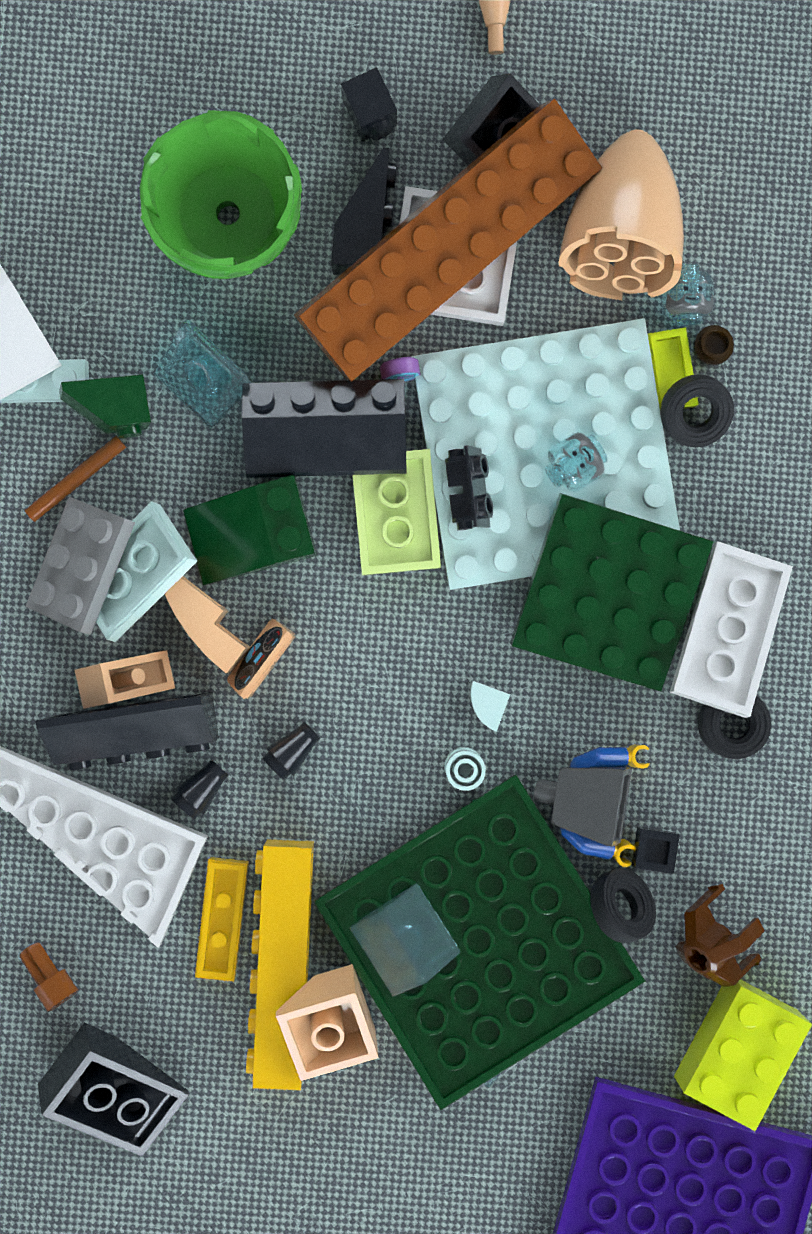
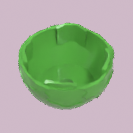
(214, 165)

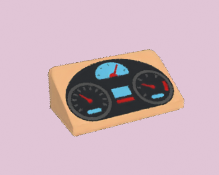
(260, 658)

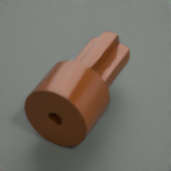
(53, 985)

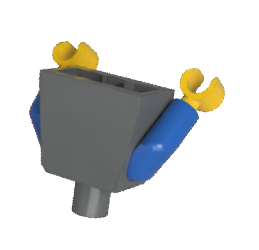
(593, 800)

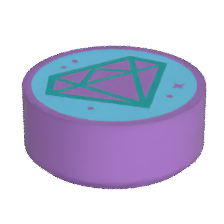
(400, 368)

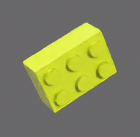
(742, 1052)

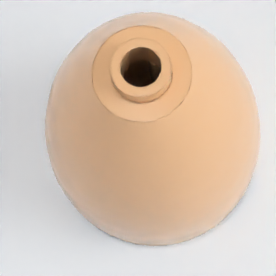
(629, 218)

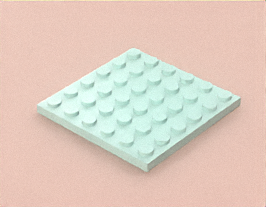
(519, 403)

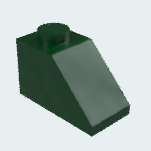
(110, 403)

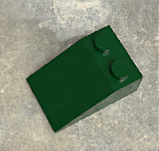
(250, 530)

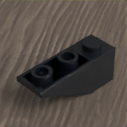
(365, 215)

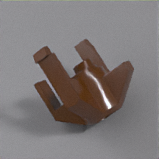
(711, 946)

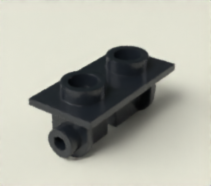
(474, 502)

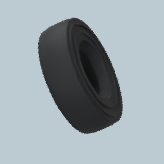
(717, 423)
(738, 748)
(606, 911)

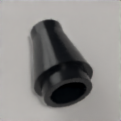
(290, 751)
(199, 790)

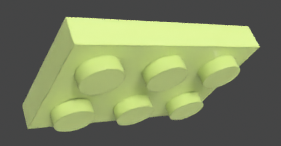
(398, 518)

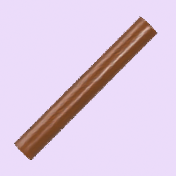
(75, 478)

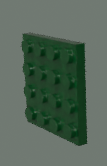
(610, 592)

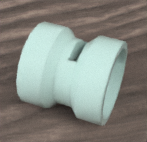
(462, 762)

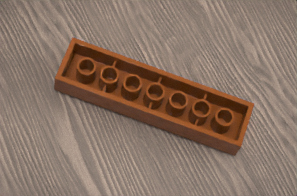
(449, 240)

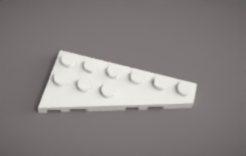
(108, 842)

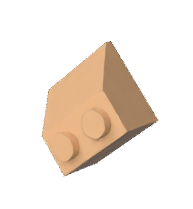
(328, 1024)

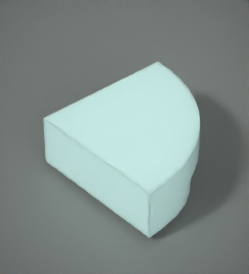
(488, 704)

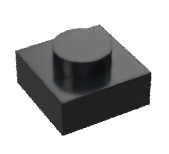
(655, 850)

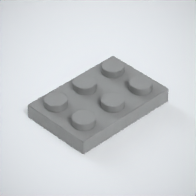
(80, 565)

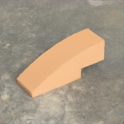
(201, 619)

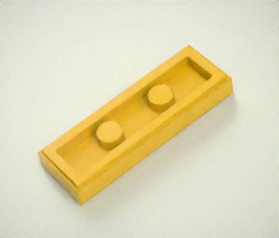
(221, 919)

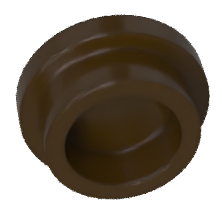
(713, 345)

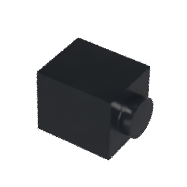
(369, 105)

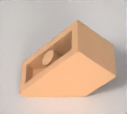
(124, 679)

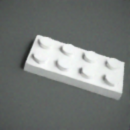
(731, 629)

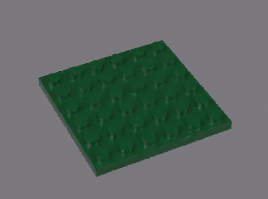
(524, 935)

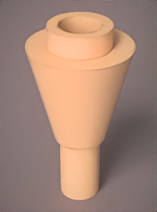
(495, 17)

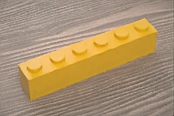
(282, 955)

